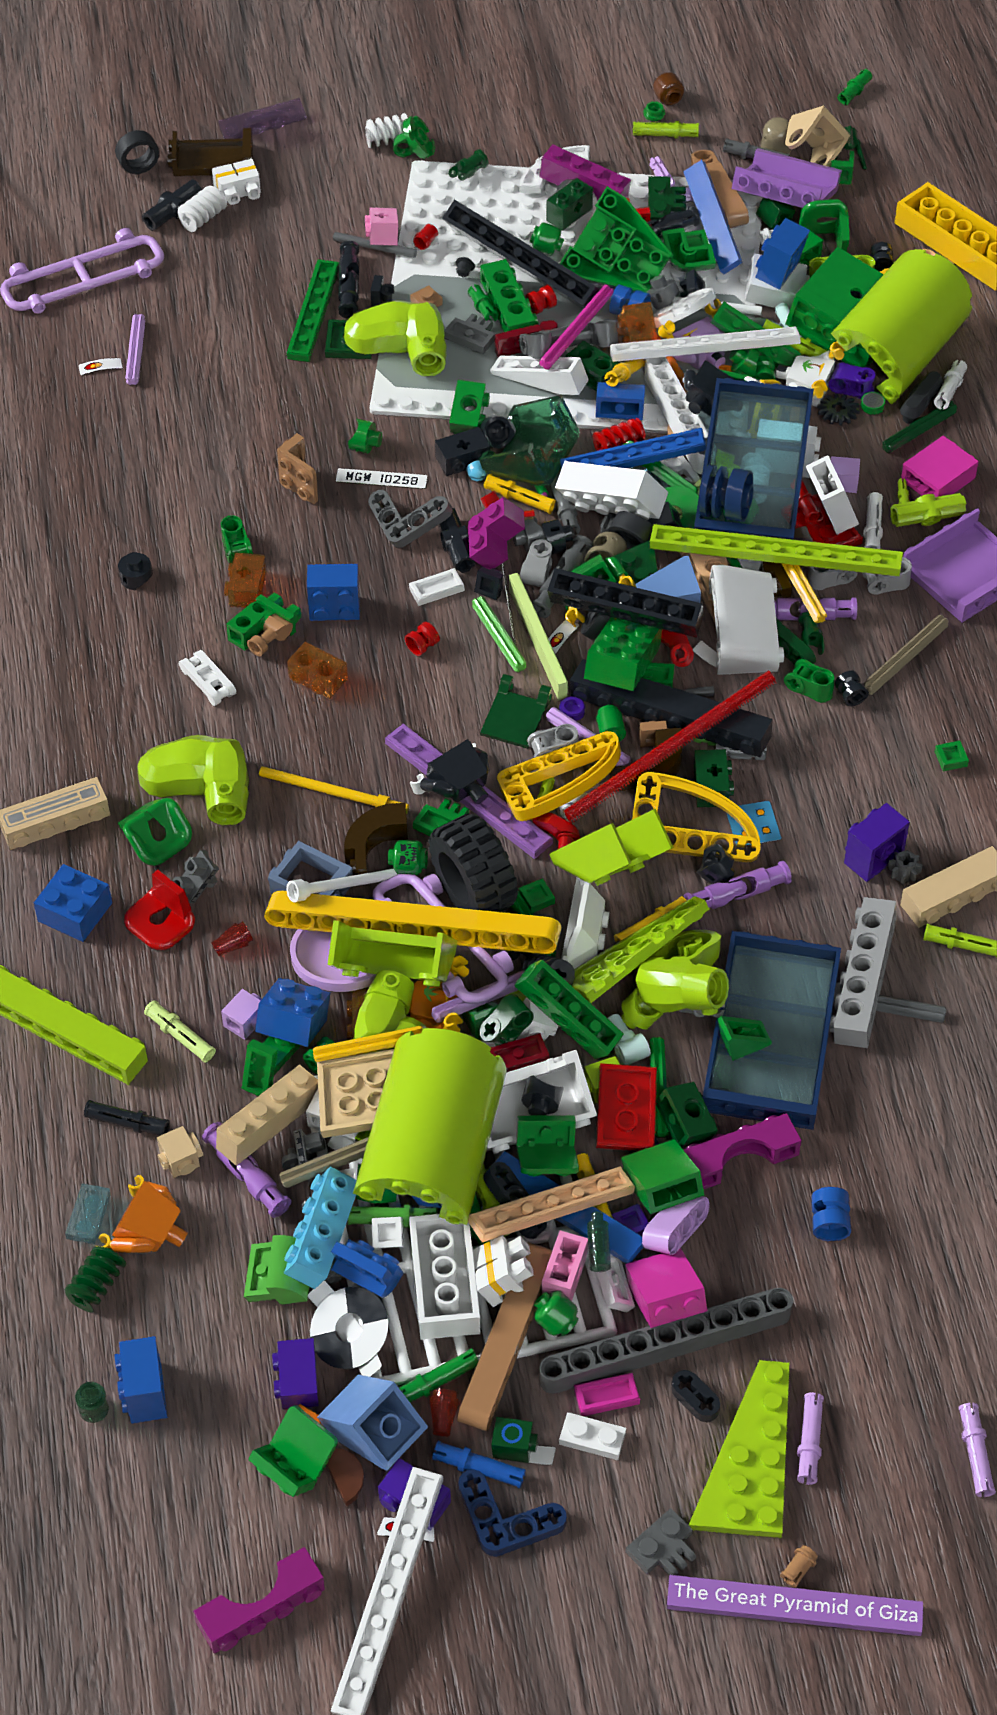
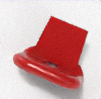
(162, 895)

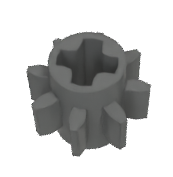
(905, 866)

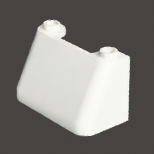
(745, 620)
(560, 1072)

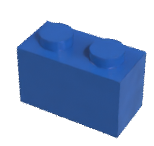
(620, 401)

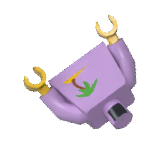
(699, 328)

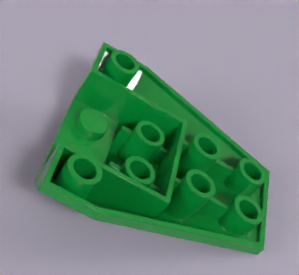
(617, 246)

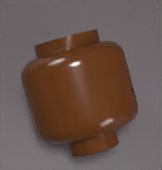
(668, 88)

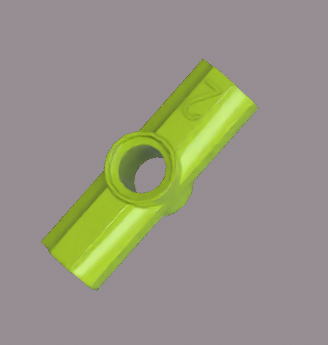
(928, 509)

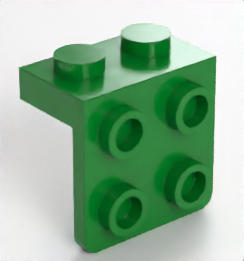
(546, 1144)
(295, 1453)

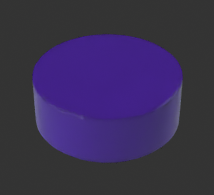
(573, 707)

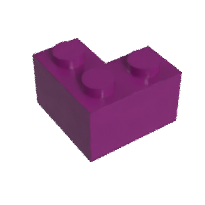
(492, 530)

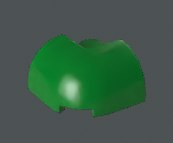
(689, 250)

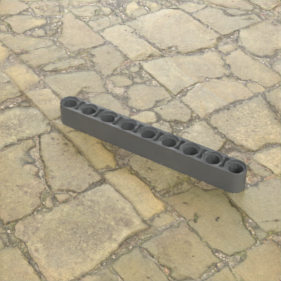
(658, 1351)

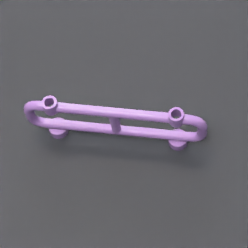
(125, 240)
(498, 965)

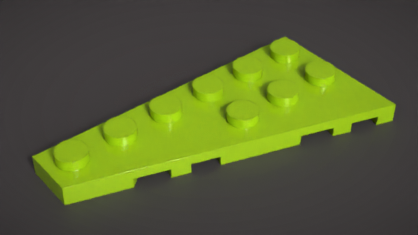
(616, 962)
(749, 1473)

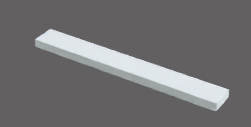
(704, 344)
(387, 1593)

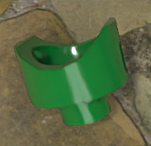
(745, 361)
(365, 437)

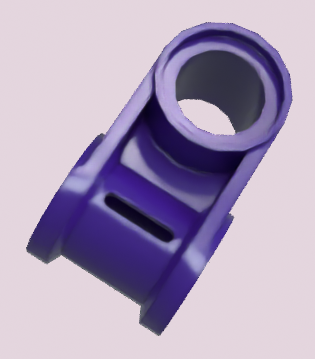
(850, 380)

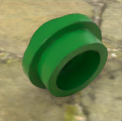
(654, 111)

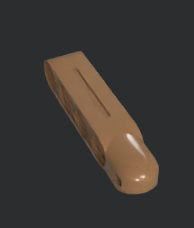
(730, 200)

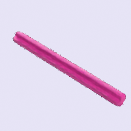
(576, 327)

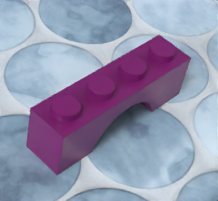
(563, 165)
(771, 1139)
(227, 1622)

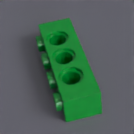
(507, 296)
(569, 1009)

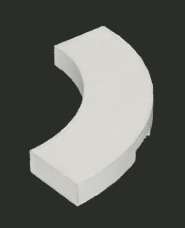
(533, 183)

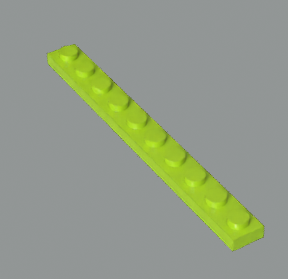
(776, 550)

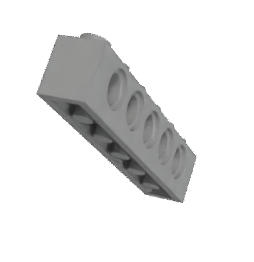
(864, 973)

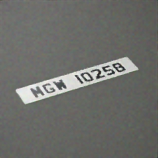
(381, 478)

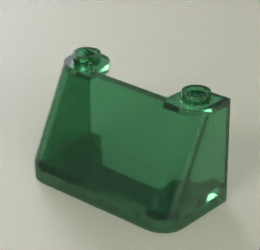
(542, 437)

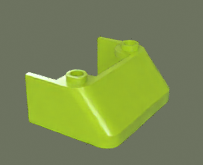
(614, 849)
(376, 950)

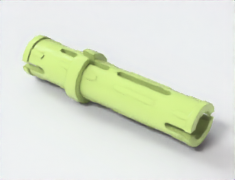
(157, 1013)

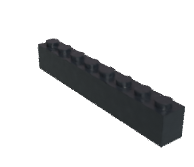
(520, 254)
(679, 708)

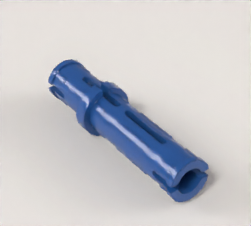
(489, 1467)

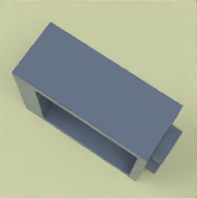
(313, 857)

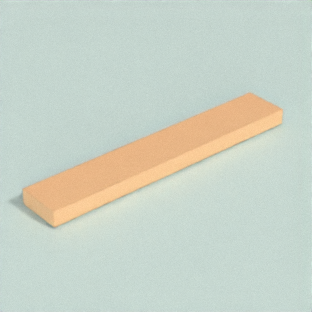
(551, 1204)

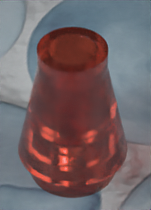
(232, 939)
(443, 1411)

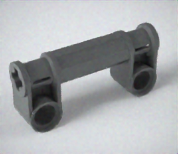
(538, 343)

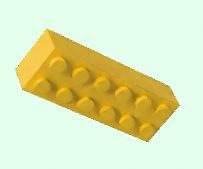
(951, 231)

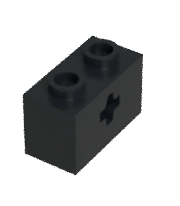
(460, 450)

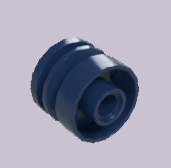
(722, 493)

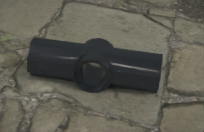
(169, 204)
(456, 542)

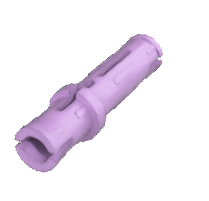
(974, 1438)
(809, 1449)

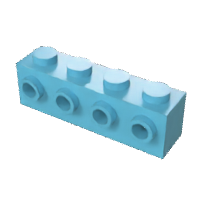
(321, 1228)

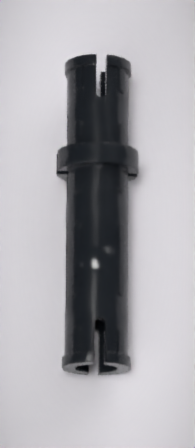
(157, 1125)

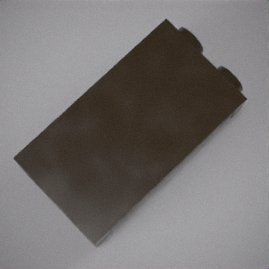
(200, 156)

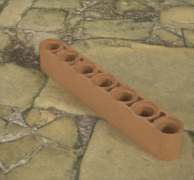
(503, 1346)

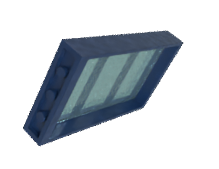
(763, 432)
(793, 995)

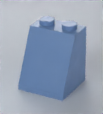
(674, 580)
(373, 1420)

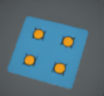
(763, 819)

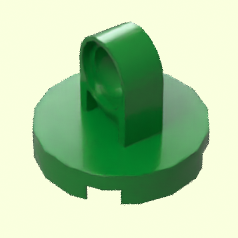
(416, 137)

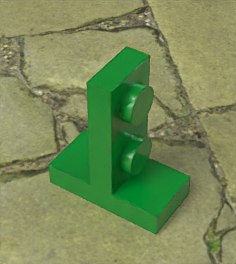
(264, 1061)

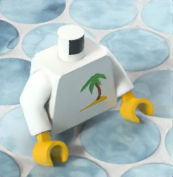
(812, 371)

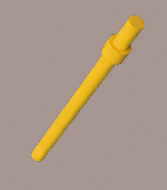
(327, 788)

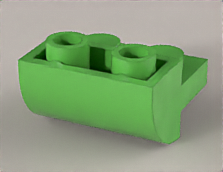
(266, 1273)

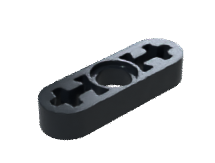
(497, 1187)

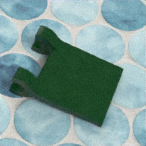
(514, 715)

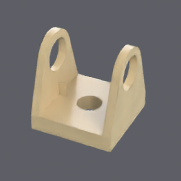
(825, 142)

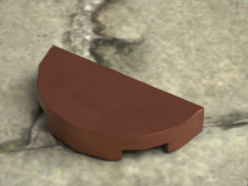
(346, 1474)

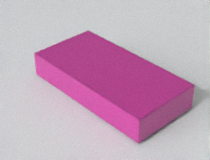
(606, 1394)

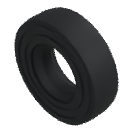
(594, 625)

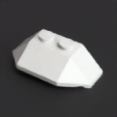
(585, 925)

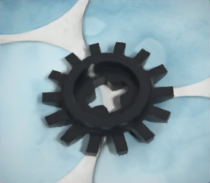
(828, 409)

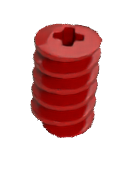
(619, 434)

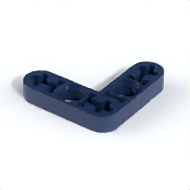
(506, 1528)

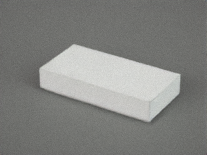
(436, 587)

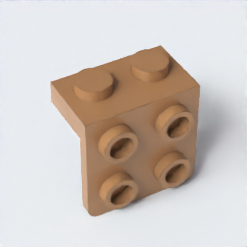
(294, 471)

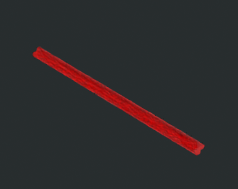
(670, 745)

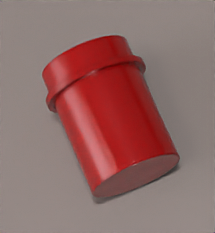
(425, 237)

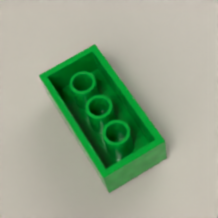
(622, 653)

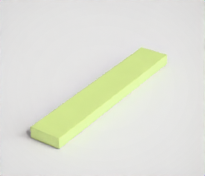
(538, 636)

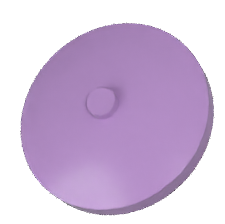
(310, 958)

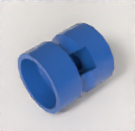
(625, 296)
(831, 1214)

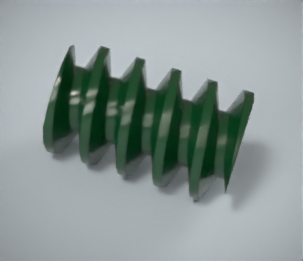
(92, 1277)

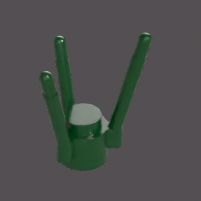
(854, 142)

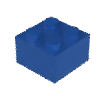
(781, 253)
(333, 592)
(73, 902)
(292, 1012)
(141, 1380)

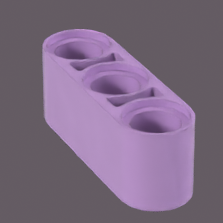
(675, 1225)

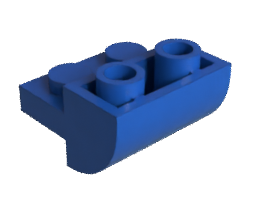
(366, 1268)

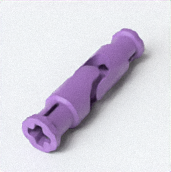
(831, 606)
(762, 880)
(258, 1182)

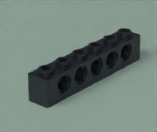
(625, 602)

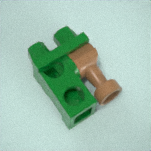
(264, 615)

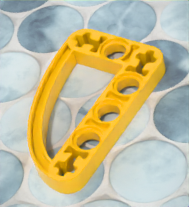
(517, 778)
(708, 838)

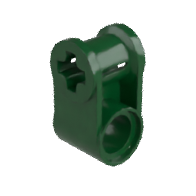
(508, 1020)

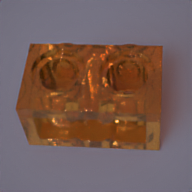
(317, 670)

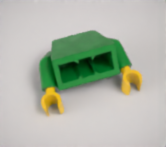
(606, 569)

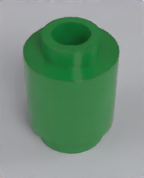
(611, 719)

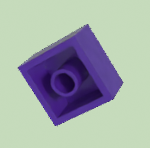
(875, 841)

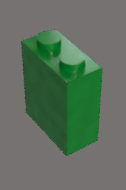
(663, 1176)

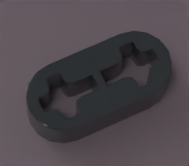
(691, 1400)

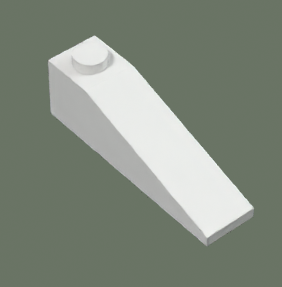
(564, 377)

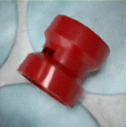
(542, 299)
(420, 640)

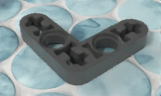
(400, 524)

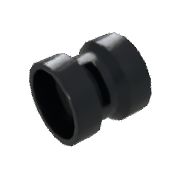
(883, 255)
(851, 688)

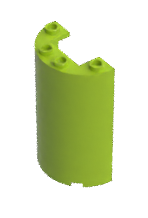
(908, 317)
(433, 1121)

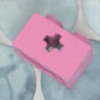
(382, 226)
(565, 1264)

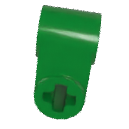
(234, 537)
(811, 680)

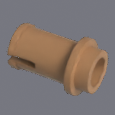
(799, 1565)

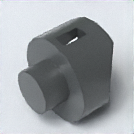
(662, 290)
(529, 534)

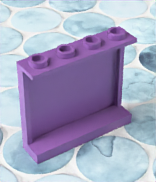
(786, 179)
(958, 566)

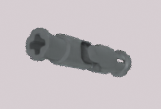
(569, 561)

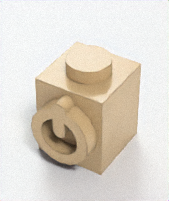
(179, 1152)

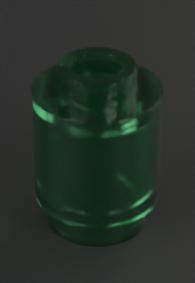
(92, 1402)

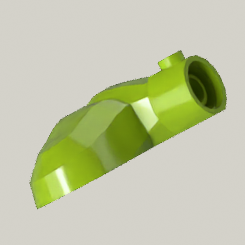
(401, 329)
(200, 767)
(683, 974)
(386, 1006)

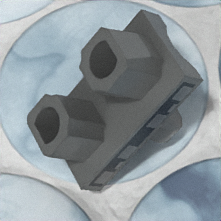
(198, 875)
(305, 1146)

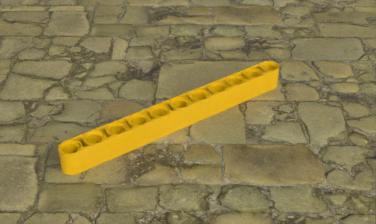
(466, 926)

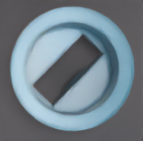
(475, 471)

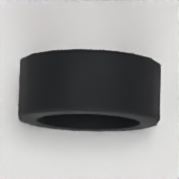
(130, 141)
(632, 528)

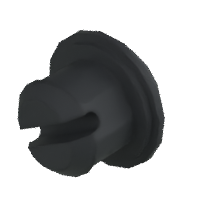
(464, 266)

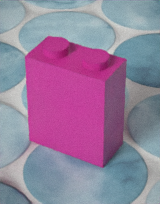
(940, 469)
(666, 1288)

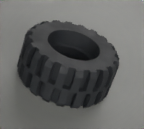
(473, 865)

